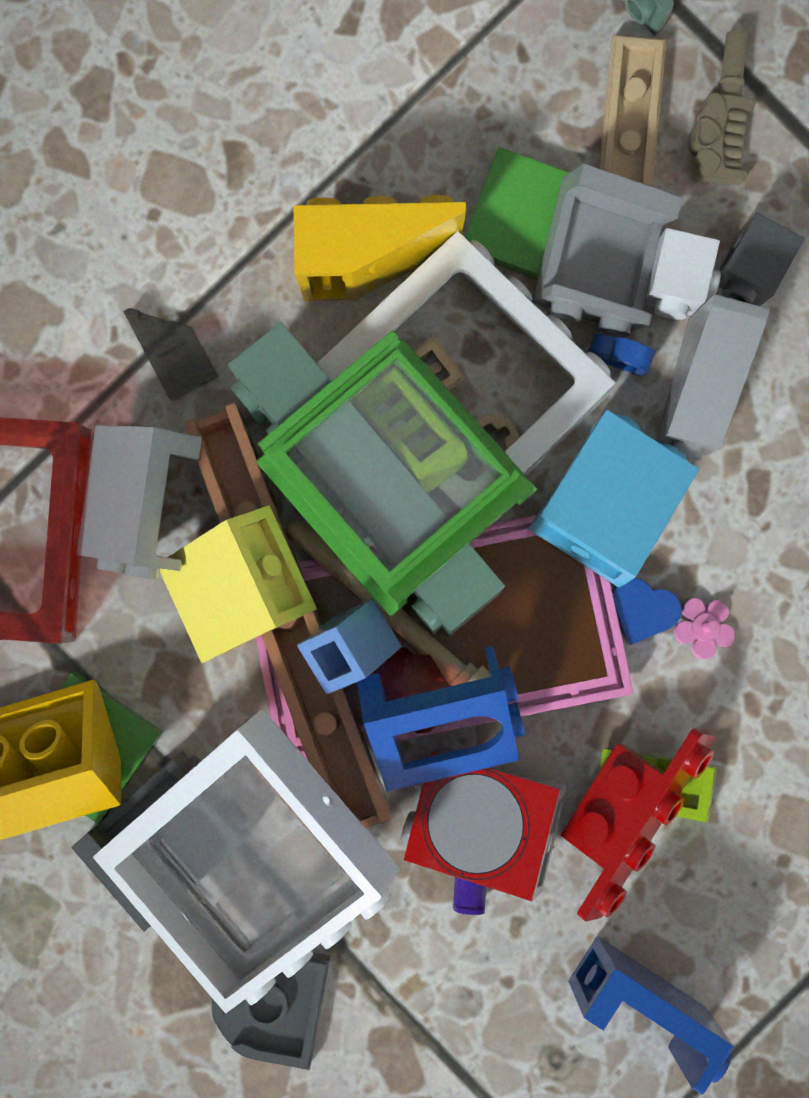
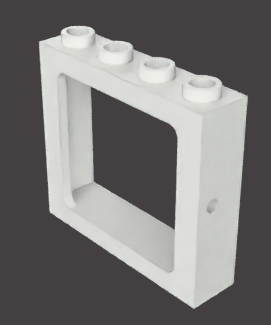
(512, 297)

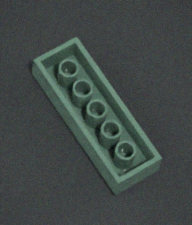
(279, 378)

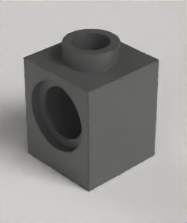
(758, 260)

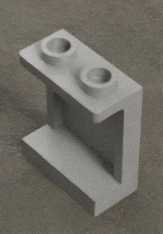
(603, 249)
(128, 495)

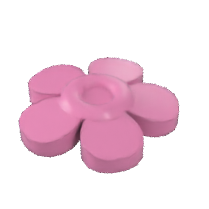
(704, 627)

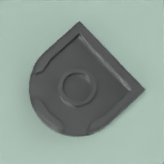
(283, 1022)

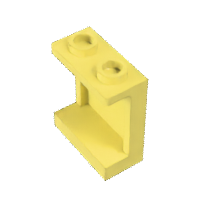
(237, 584)

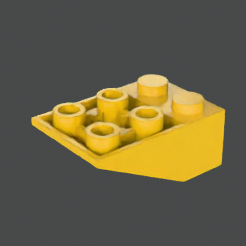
(360, 247)

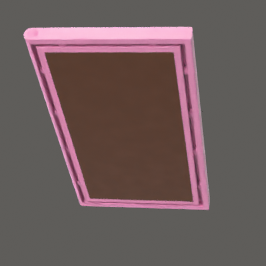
(547, 624)

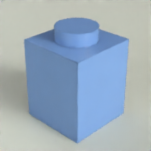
(349, 646)

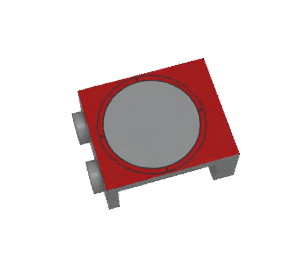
(486, 828)

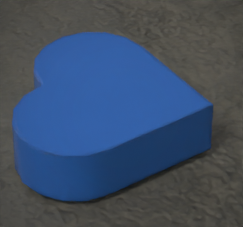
(623, 353)
(644, 610)

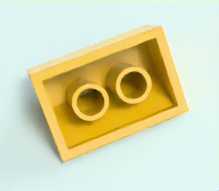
(56, 759)

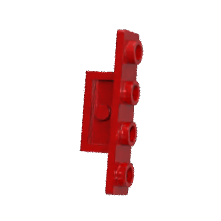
(625, 813)

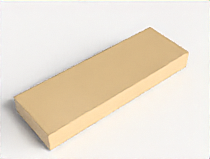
(632, 107)

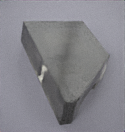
(173, 353)

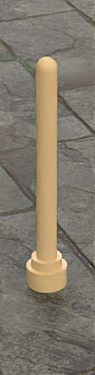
(400, 622)

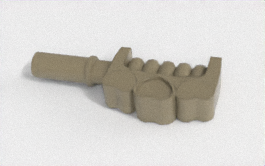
(720, 126)

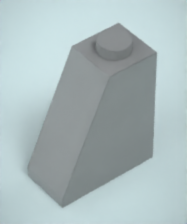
(711, 374)

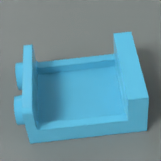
(615, 498)

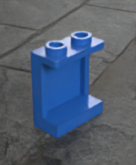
(610, 976)

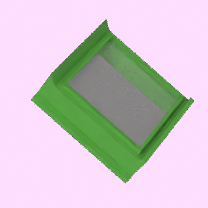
(392, 471)

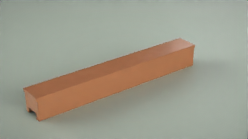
(322, 720)

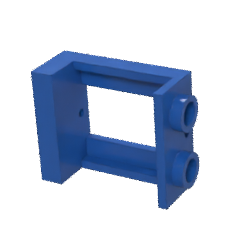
(482, 697)

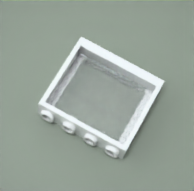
(252, 861)

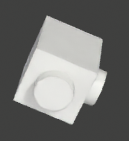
(682, 274)

